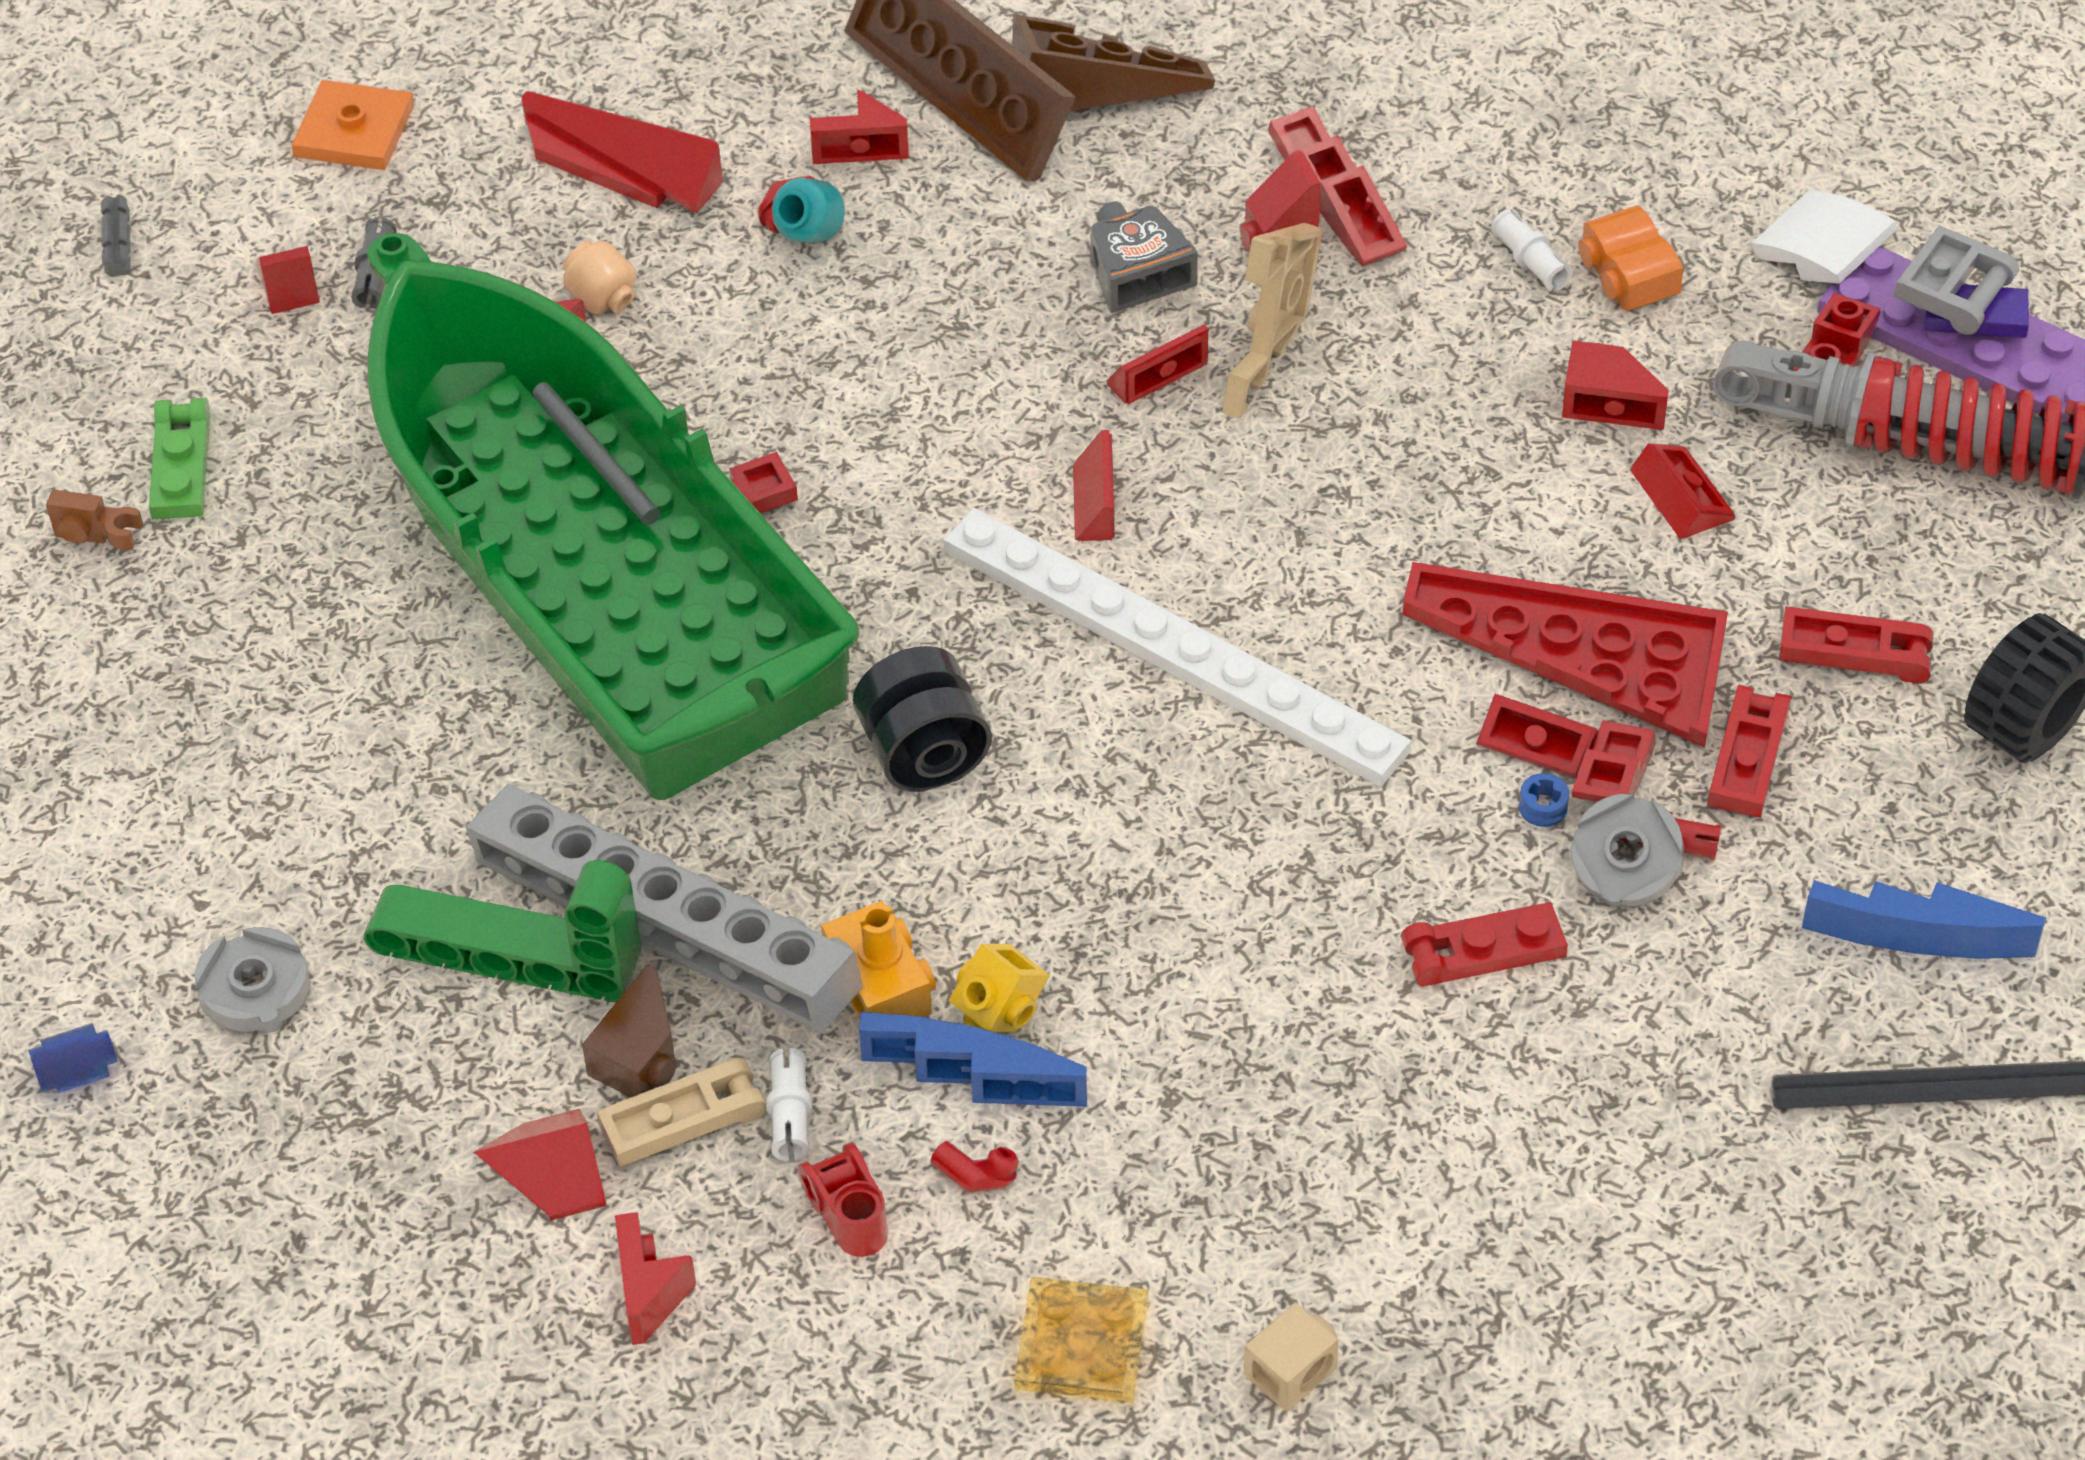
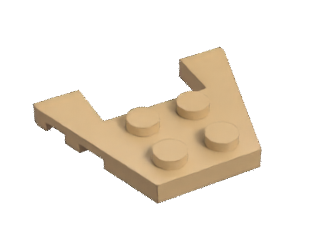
(1285, 270)

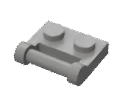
(1944, 267)

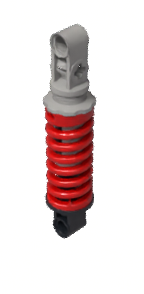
(1891, 408)

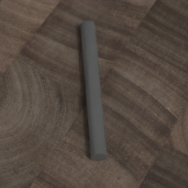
(596, 453)

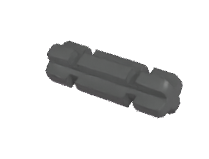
(115, 235)

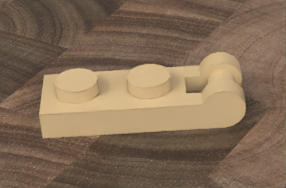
(681, 1111)

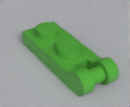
(179, 459)

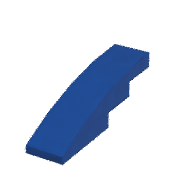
(1945, 925)
(994, 1064)

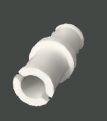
(1531, 250)
(789, 1104)

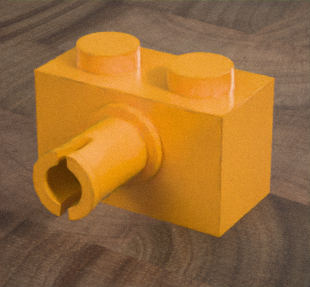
(887, 967)

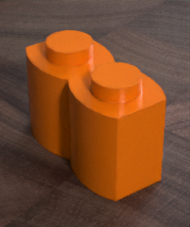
(1631, 258)

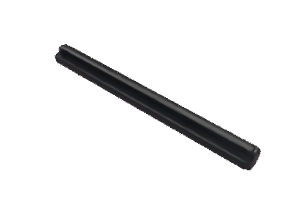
(1928, 1084)

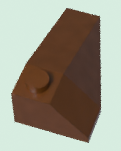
(1106, 69)

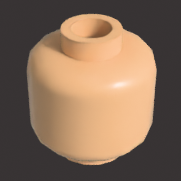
(599, 277)

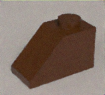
(633, 1040)

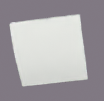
(1824, 236)

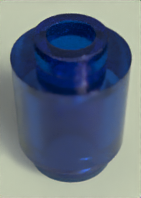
(72, 1058)

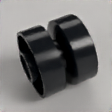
(922, 718)

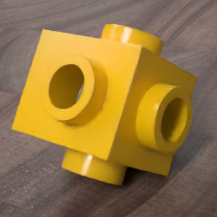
(998, 988)

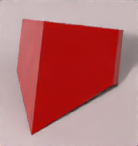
(550, 1163)

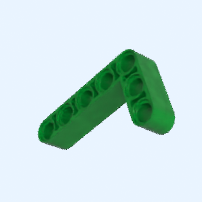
(580, 954)

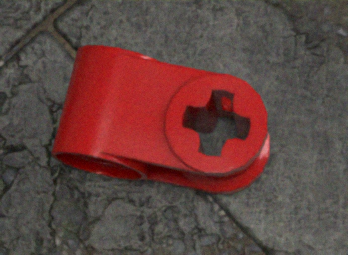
(842, 1194)

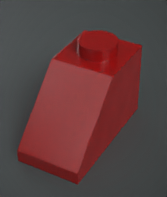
(1283, 200)
(1612, 388)

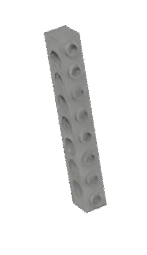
(676, 910)

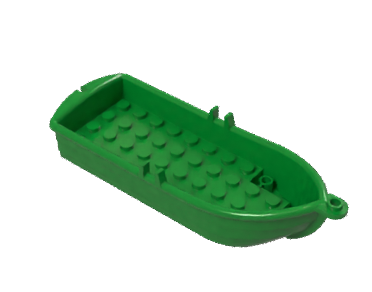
(665, 634)

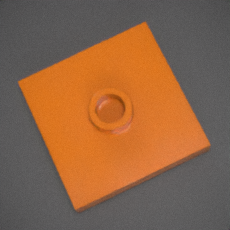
(353, 124)

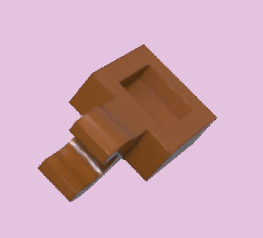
(85, 518)

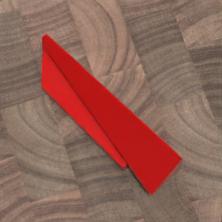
(623, 152)

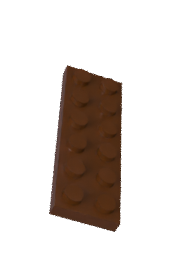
(968, 76)

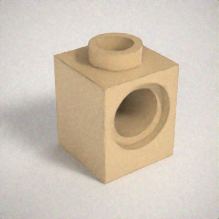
(1291, 1356)

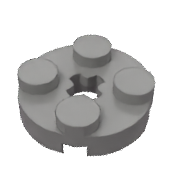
(1637, 820)
(258, 1006)

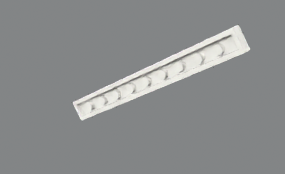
(1178, 647)

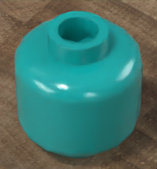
(808, 210)

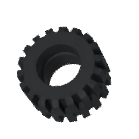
(2029, 688)

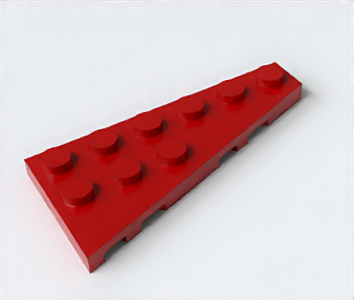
(1612, 647)

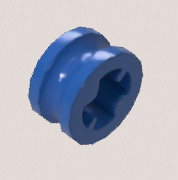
(1542, 814)

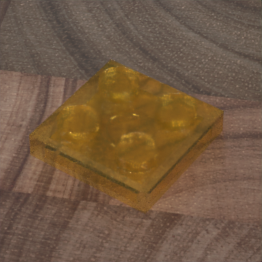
(1082, 1339)

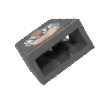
(1139, 256)

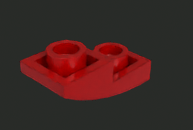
(1842, 330)

